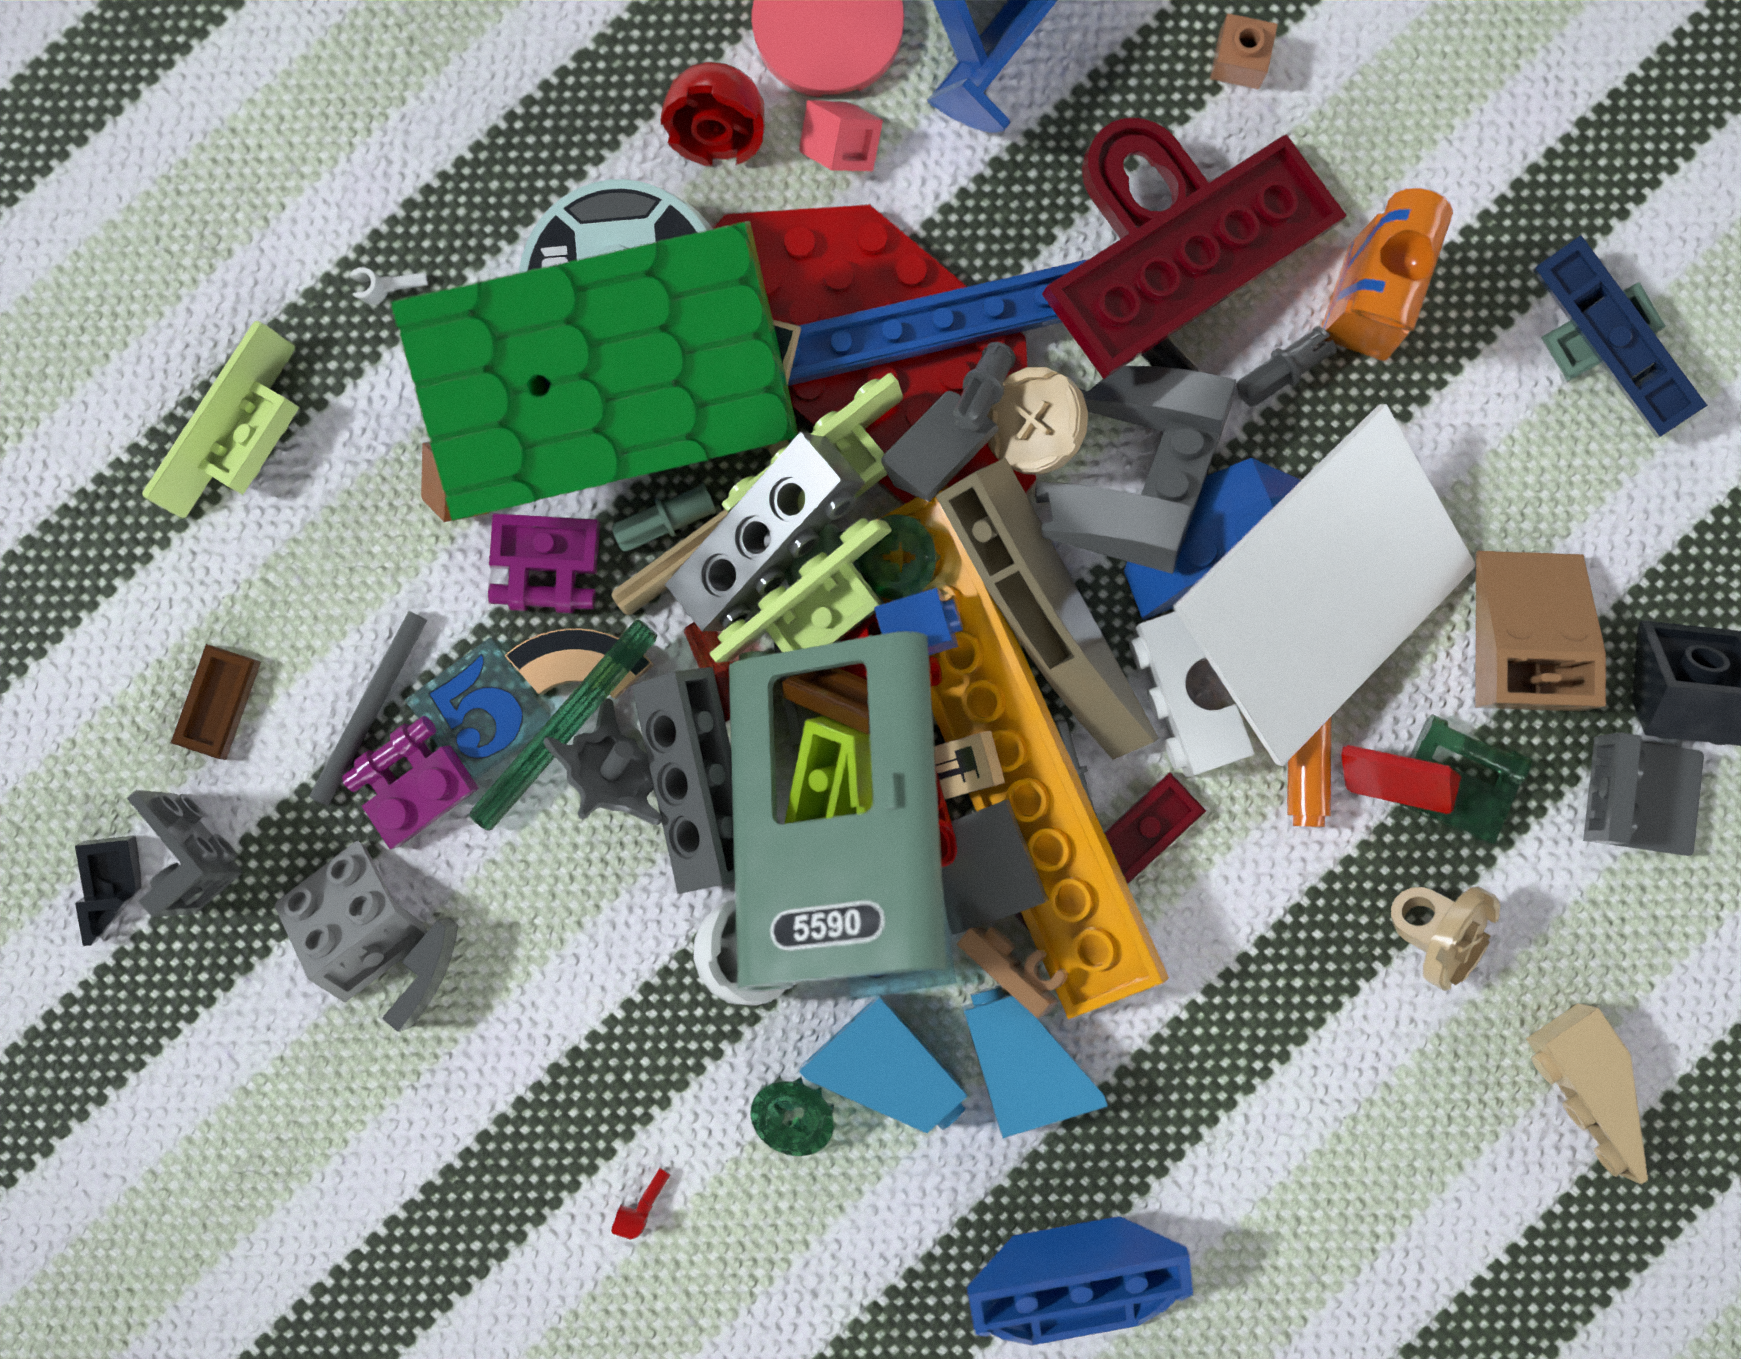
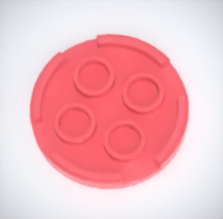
(827, 43)

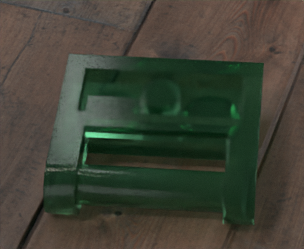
(1478, 805)

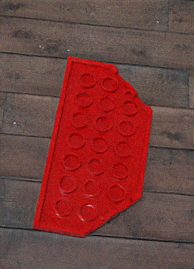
(850, 262)

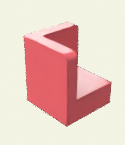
(840, 135)

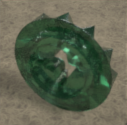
(885, 576)
(797, 1136)

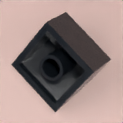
(1688, 682)

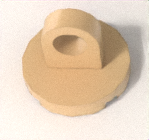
(1038, 421)
(1454, 935)

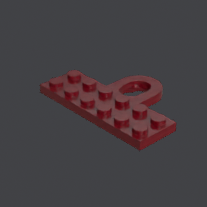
(1187, 256)

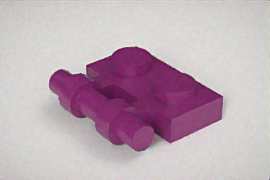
(547, 545)
(421, 794)

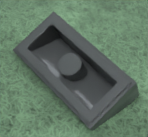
(934, 449)

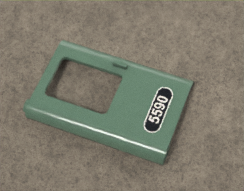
(847, 888)

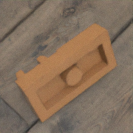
(993, 954)

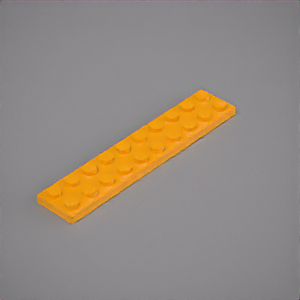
(988, 686)

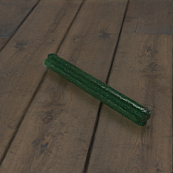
(563, 724)

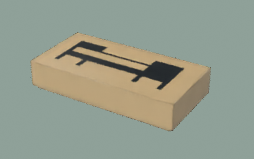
(968, 765)

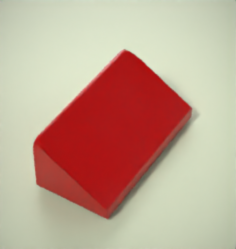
(1400, 779)

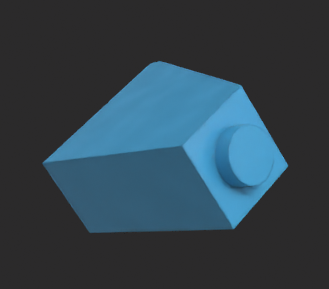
(1024, 1066)
(887, 1069)

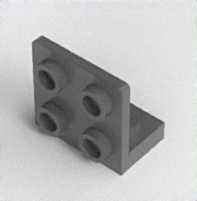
(1643, 795)
(204, 858)

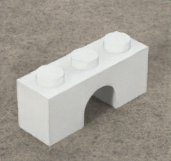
(1198, 736)

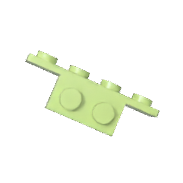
(231, 426)
(848, 435)
(819, 606)

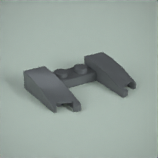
(1153, 524)

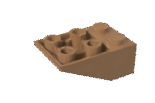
(1537, 633)

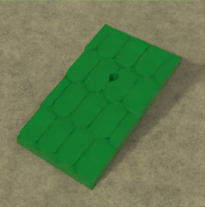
(596, 369)

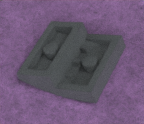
(991, 870)

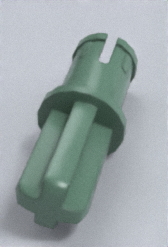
(663, 518)

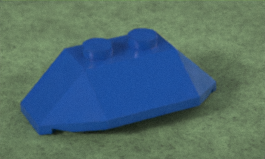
(1226, 511)
(1078, 1282)

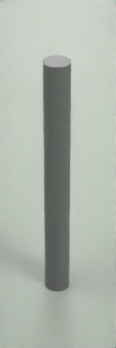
(368, 708)

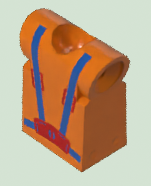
(1388, 274)

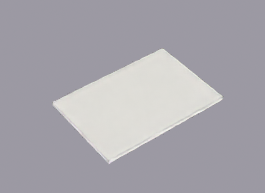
(1327, 585)

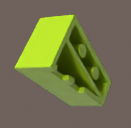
(831, 772)

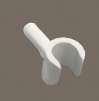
(382, 285)

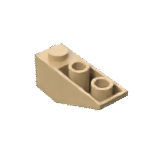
(1598, 1080)

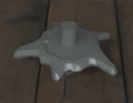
(607, 769)

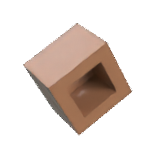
(1235, 62)

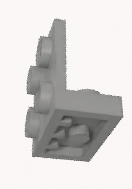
(347, 924)

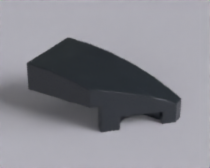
(109, 882)

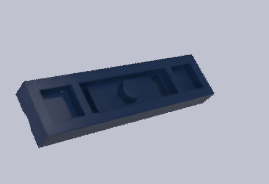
(1619, 337)

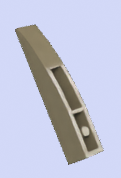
(1044, 606)

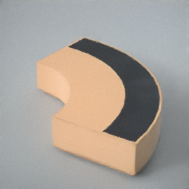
(568, 658)

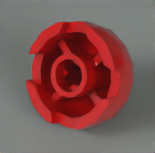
(714, 114)

